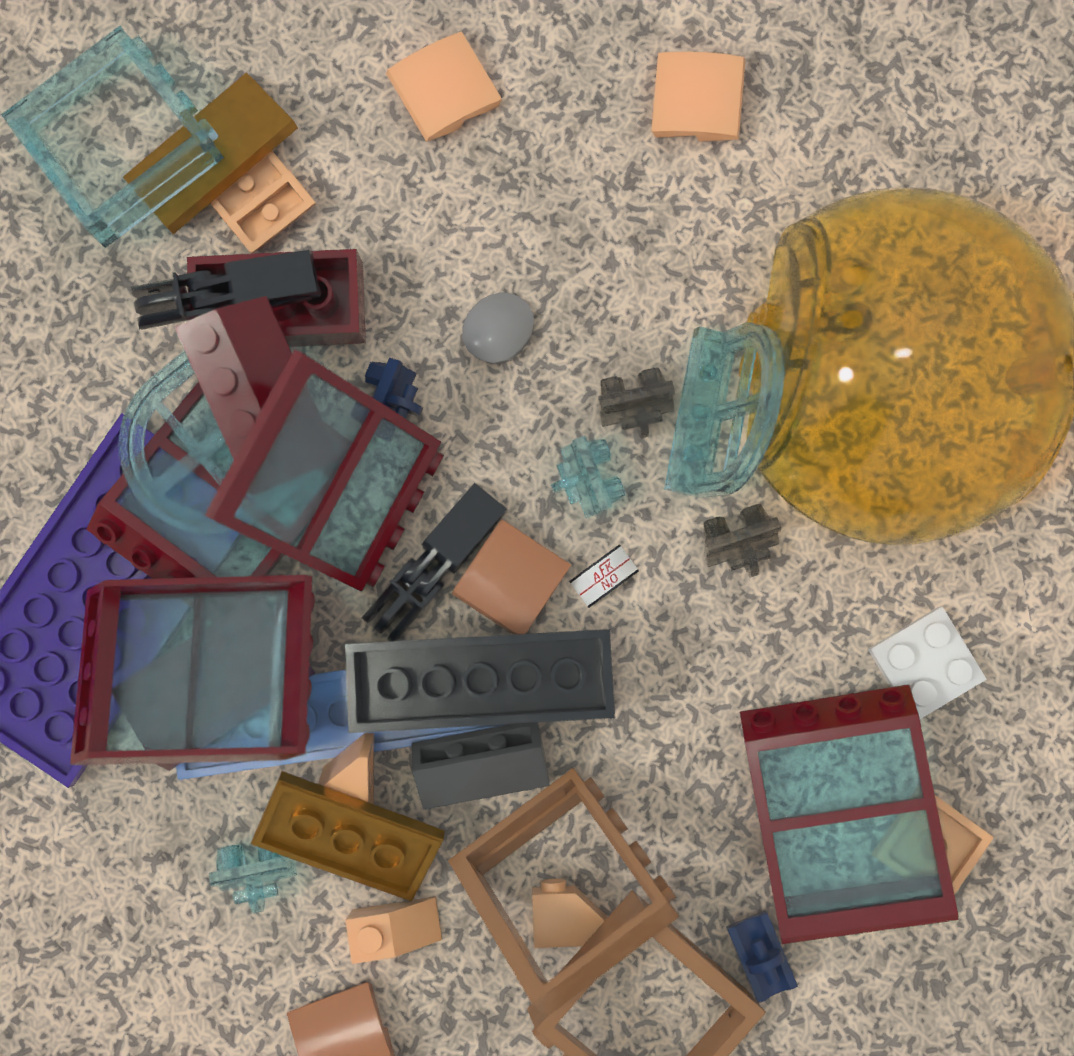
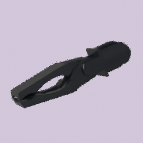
(280, 277)
(451, 546)

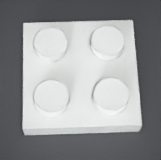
(930, 660)

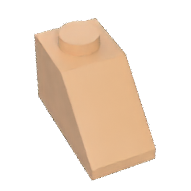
(352, 770)
(563, 915)
(392, 929)

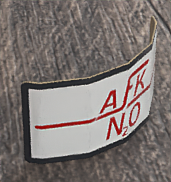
(604, 576)

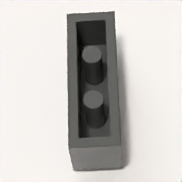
(479, 764)

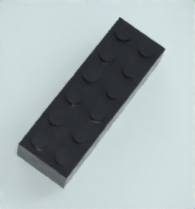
(479, 681)

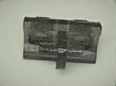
(636, 406)
(743, 546)

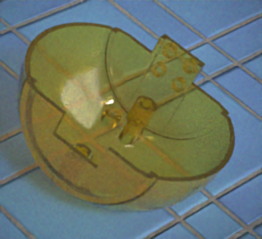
(915, 365)

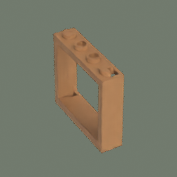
(514, 832)
(721, 1037)

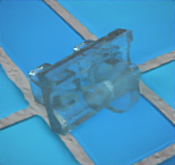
(582, 478)
(234, 873)

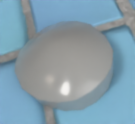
(498, 328)

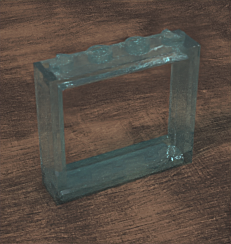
(150, 188)

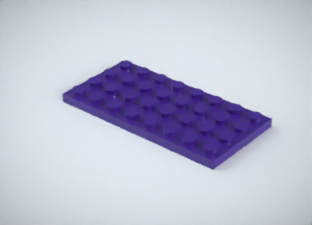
(45, 619)

